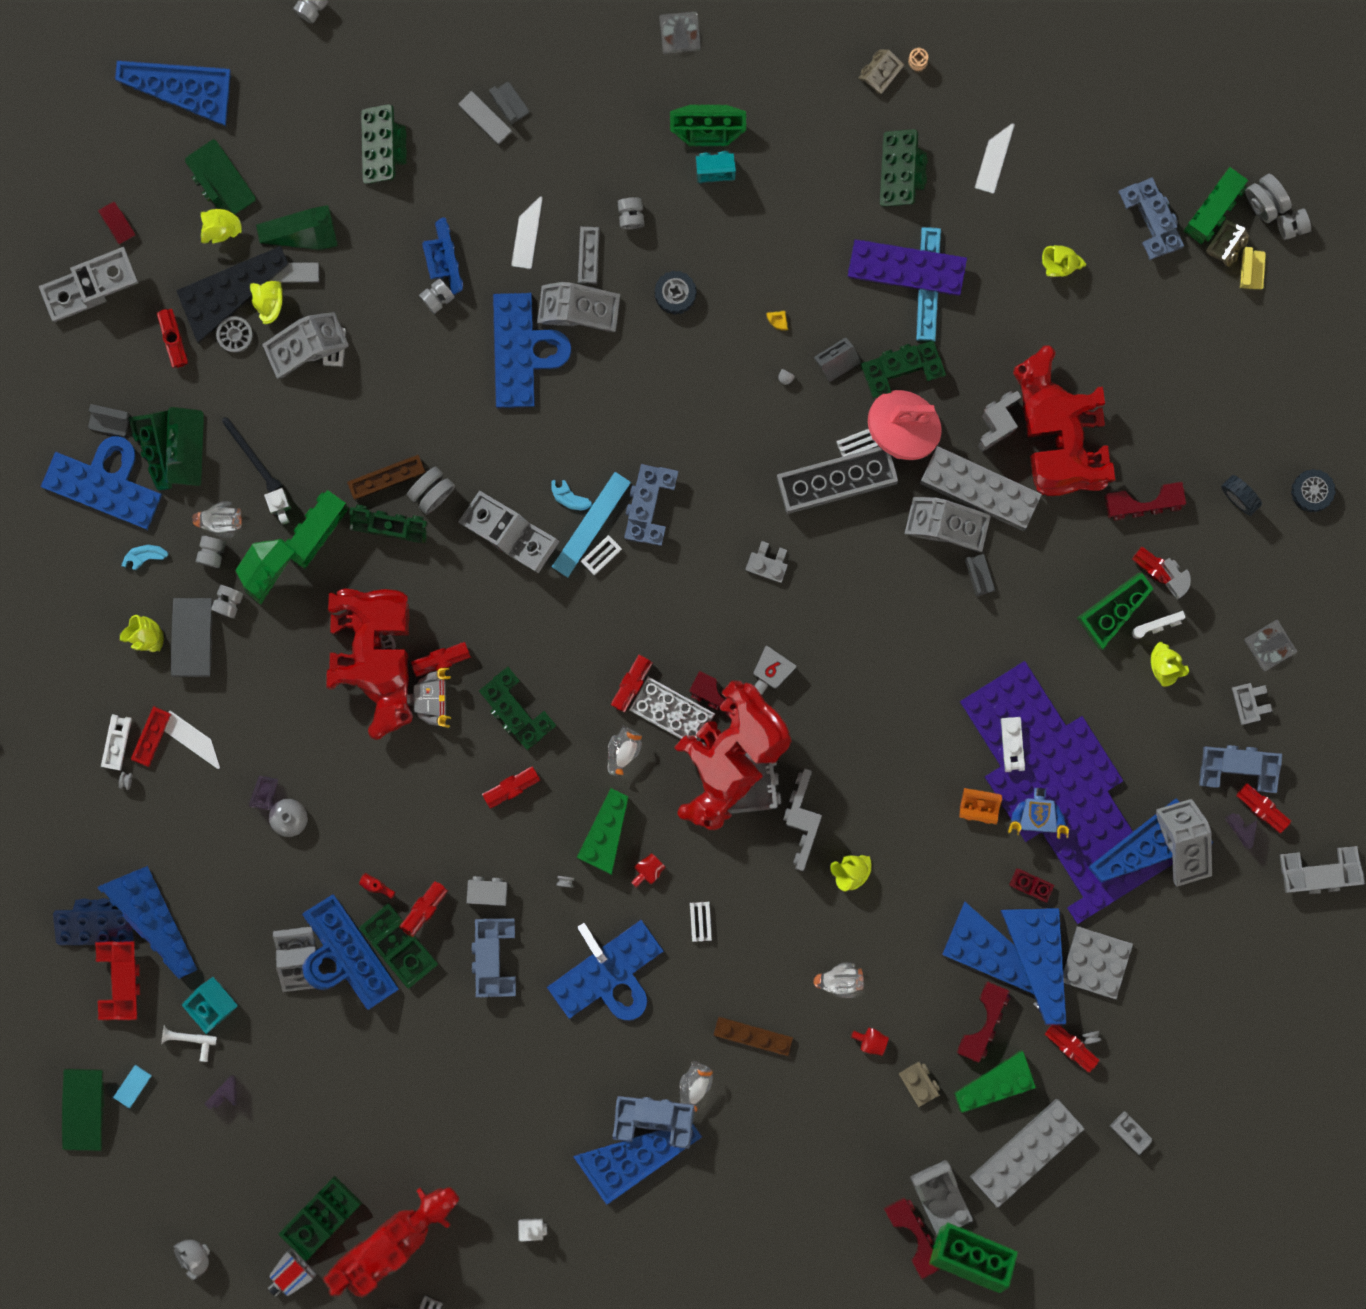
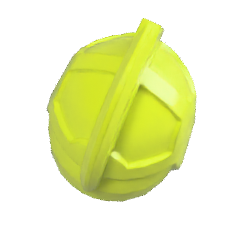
(219, 225)
(1061, 261)
(267, 300)
(143, 633)
(1167, 665)
(851, 872)

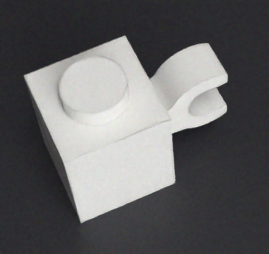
(278, 504)
(532, 1229)

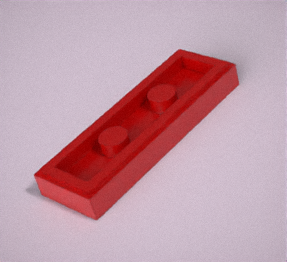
(151, 736)

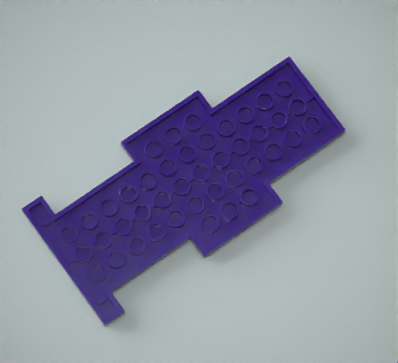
(1075, 777)

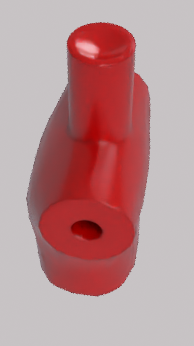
(648, 869)
(375, 885)
(872, 1042)

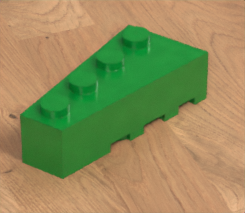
(1216, 205)
(1111, 612)

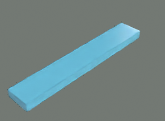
(927, 299)
(591, 524)

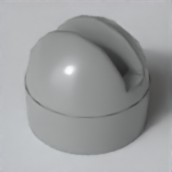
(785, 377)

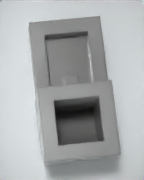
(1179, 581)

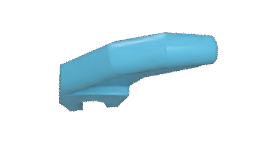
(568, 499)
(143, 553)

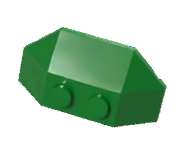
(708, 124)
(263, 567)

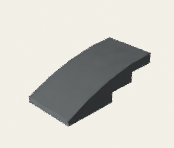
(191, 637)

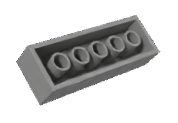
(836, 479)
(980, 488)
(1027, 1152)

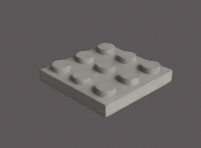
(1096, 962)

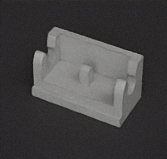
(1131, 1133)

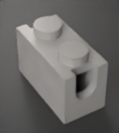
(487, 892)

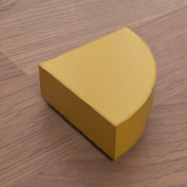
(778, 320)

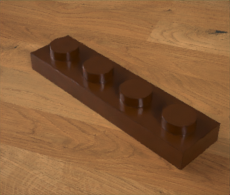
(386, 477)
(753, 1036)

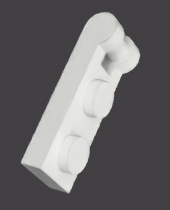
(1157, 625)
(116, 742)
(1012, 743)

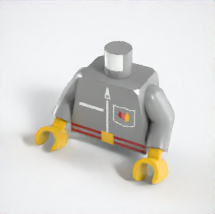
(430, 698)

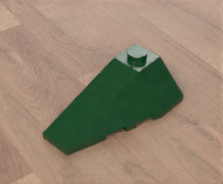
(303, 229)
(152, 436)

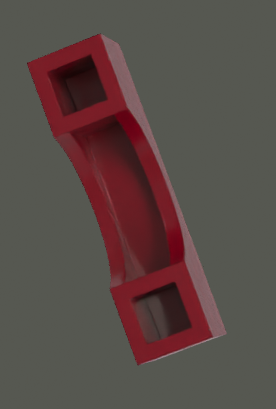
(1121, 504)
(705, 688)
(974, 1045)
(901, 1215)

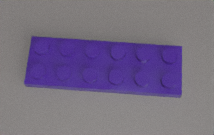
(907, 267)

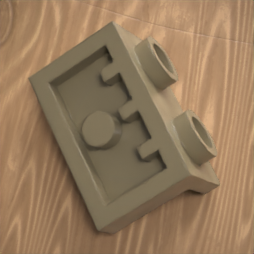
(881, 70)
(1228, 243)
(919, 1084)

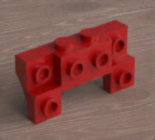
(123, 973)

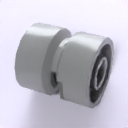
(308, 9)
(631, 206)
(1300, 223)
(435, 302)
(210, 551)
(227, 608)

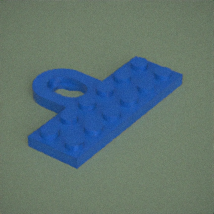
(514, 350)
(104, 490)
(350, 953)
(597, 979)

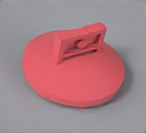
(904, 425)

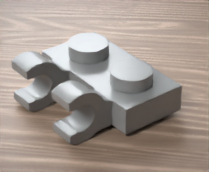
(765, 566)
(1246, 703)

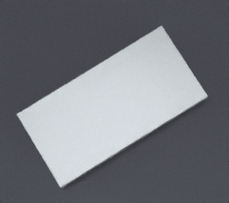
(670, 710)

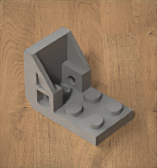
(578, 305)
(304, 342)
(947, 522)
(1188, 839)
(941, 1196)

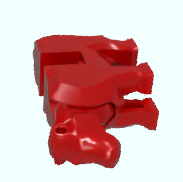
(1054, 411)
(374, 670)
(722, 763)
(390, 1244)

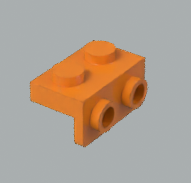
(980, 806)

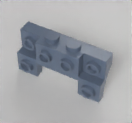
(1156, 215)
(644, 502)
(1243, 762)
(488, 957)
(654, 1115)

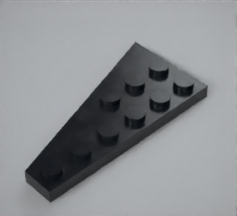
(223, 293)

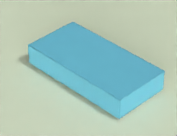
(132, 1086)

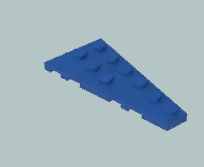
(188, 87)
(1138, 850)
(147, 913)
(1039, 949)
(625, 1163)

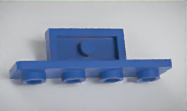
(441, 257)

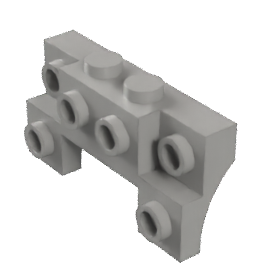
(1330, 876)

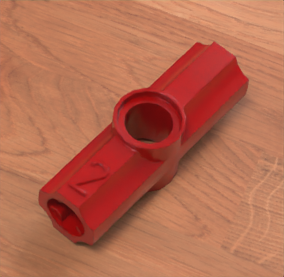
(168, 327)
(1152, 565)
(440, 659)
(631, 683)
(511, 787)
(1263, 808)
(423, 909)
(1072, 1047)

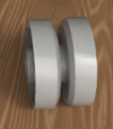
(1268, 198)
(430, 490)

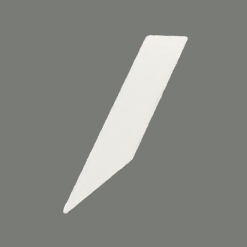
(993, 160)
(526, 236)
(192, 739)

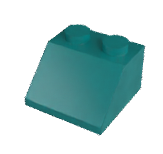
(715, 167)
(209, 1005)

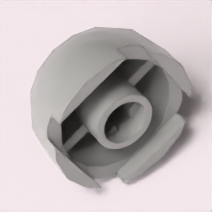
(288, 817)
(192, 1257)

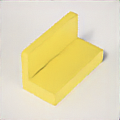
(1252, 269)

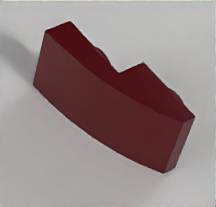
(116, 222)
(1031, 885)

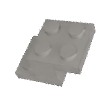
(999, 420)
(291, 951)

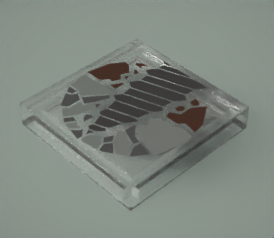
(680, 32)
(1270, 645)

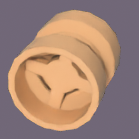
(920, 62)

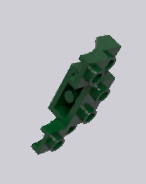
(899, 363)
(381, 524)
(513, 715)

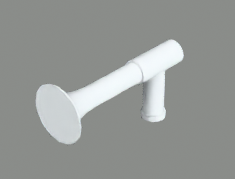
(202, 1039)

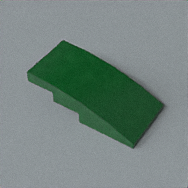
(400, 951)
(82, 1109)
(320, 1218)

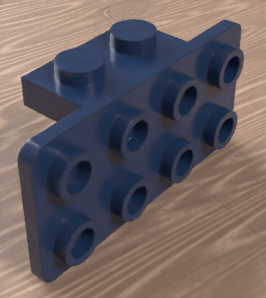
(91, 923)

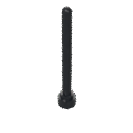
(272, 483)

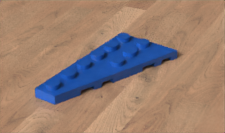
(985, 949)

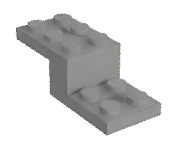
(88, 284)
(508, 531)
(802, 820)

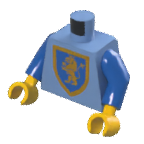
(1038, 815)

